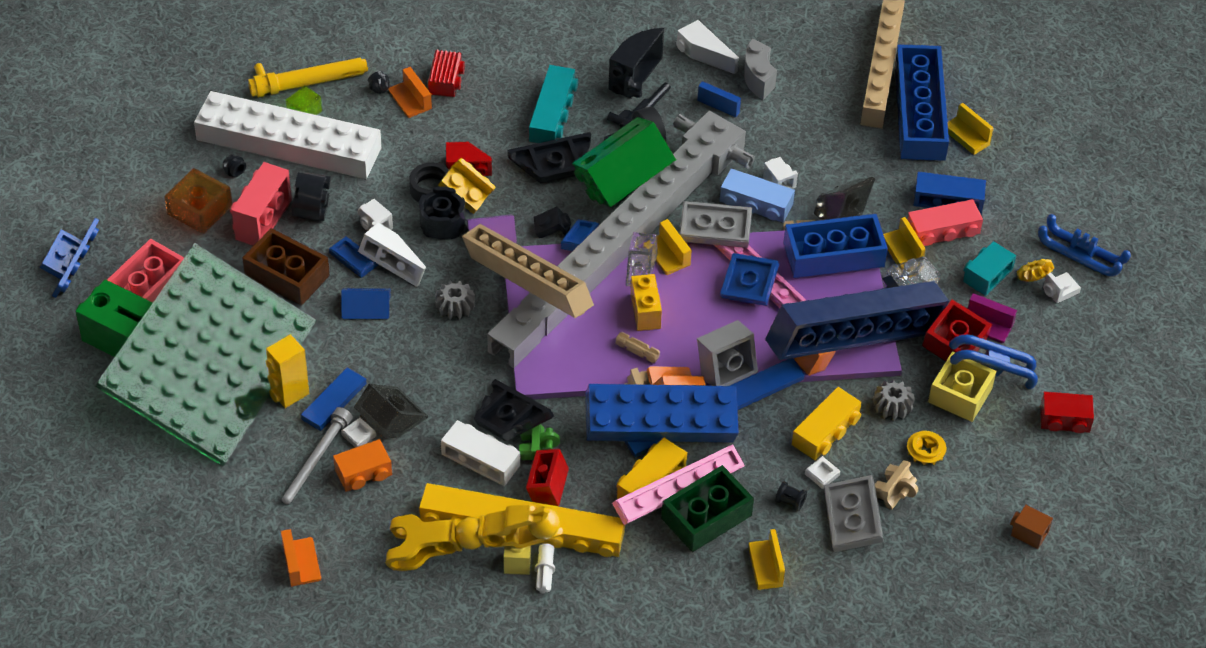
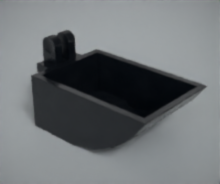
(635, 62)

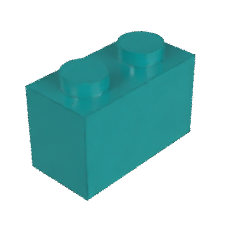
(989, 268)

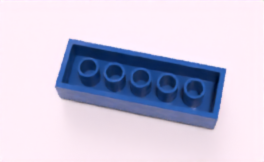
(921, 102)
(661, 411)

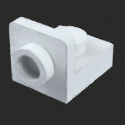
(1060, 287)

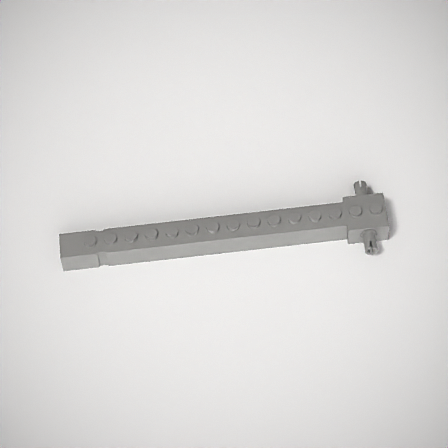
(705, 149)

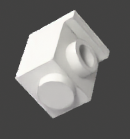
(780, 173)
(374, 213)

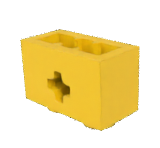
(646, 302)

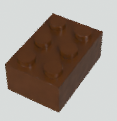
(286, 266)

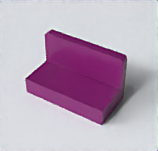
(997, 314)

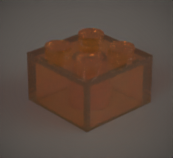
(198, 200)

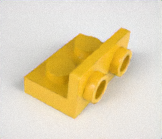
(468, 184)

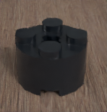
(311, 196)
(442, 213)

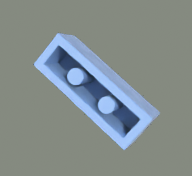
(762, 195)

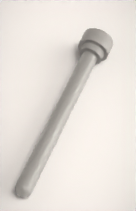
(340, 419)

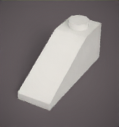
(705, 47)
(392, 253)

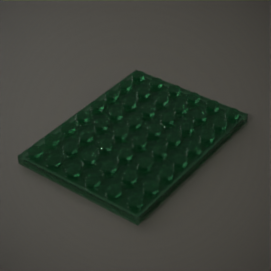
(202, 354)

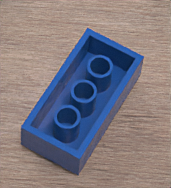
(835, 245)

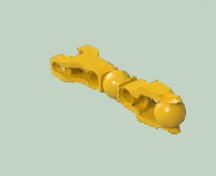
(515, 527)

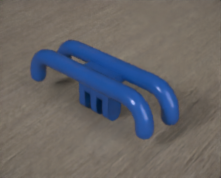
(1081, 248)
(996, 357)

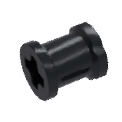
(791, 496)

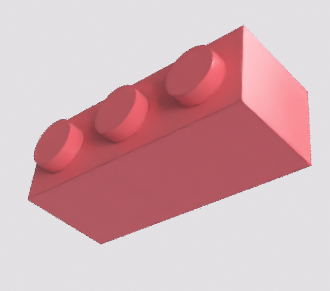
(946, 222)

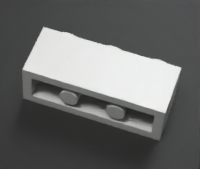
(480, 452)

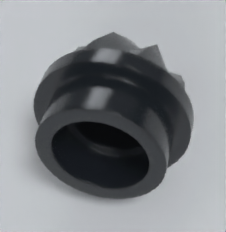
(379, 82)
(234, 165)

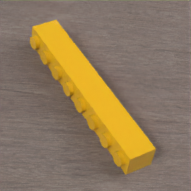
(581, 529)

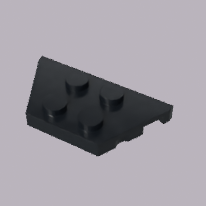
(552, 158)
(510, 412)

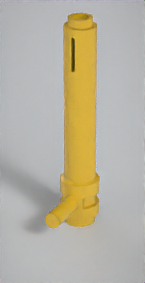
(273, 83)

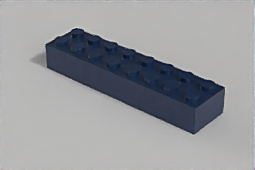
(855, 319)

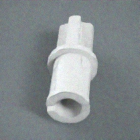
(544, 568)

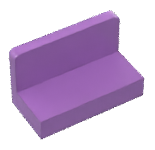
(502, 225)

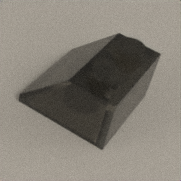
(844, 200)
(389, 410)

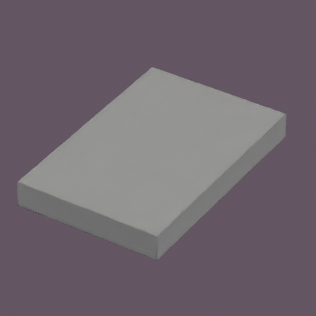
(715, 224)
(853, 513)

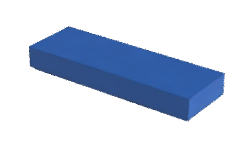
(334, 396)

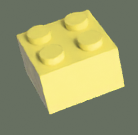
(962, 387)

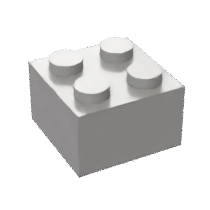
(727, 354)

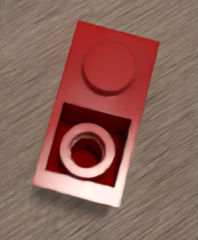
(478, 159)

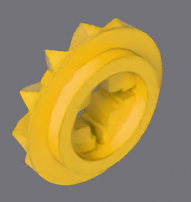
(1035, 270)
(930, 440)

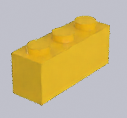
(287, 371)
(827, 423)
(659, 462)

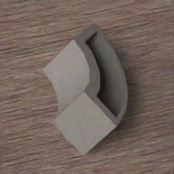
(758, 71)

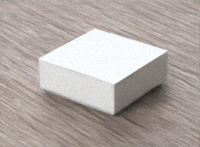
(358, 433)
(822, 472)

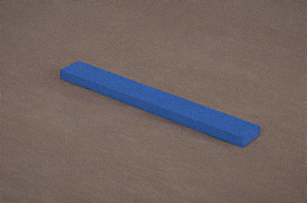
(748, 392)

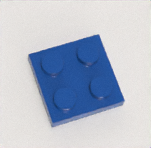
(749, 279)

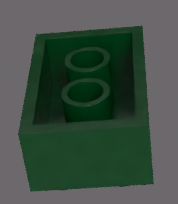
(707, 508)

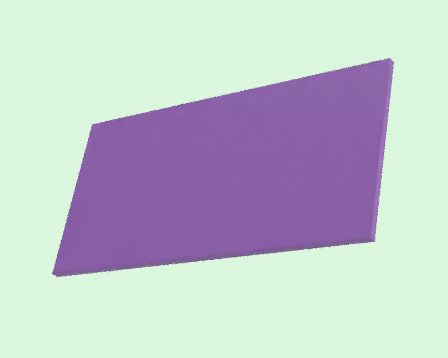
(585, 349)

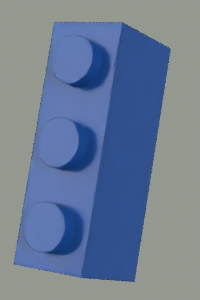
(940, 190)

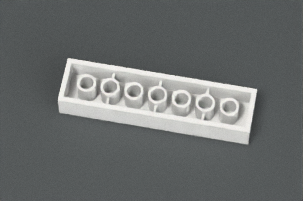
(288, 135)

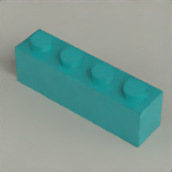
(553, 104)

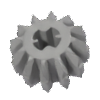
(455, 300)
(893, 399)

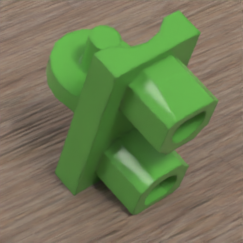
(539, 440)

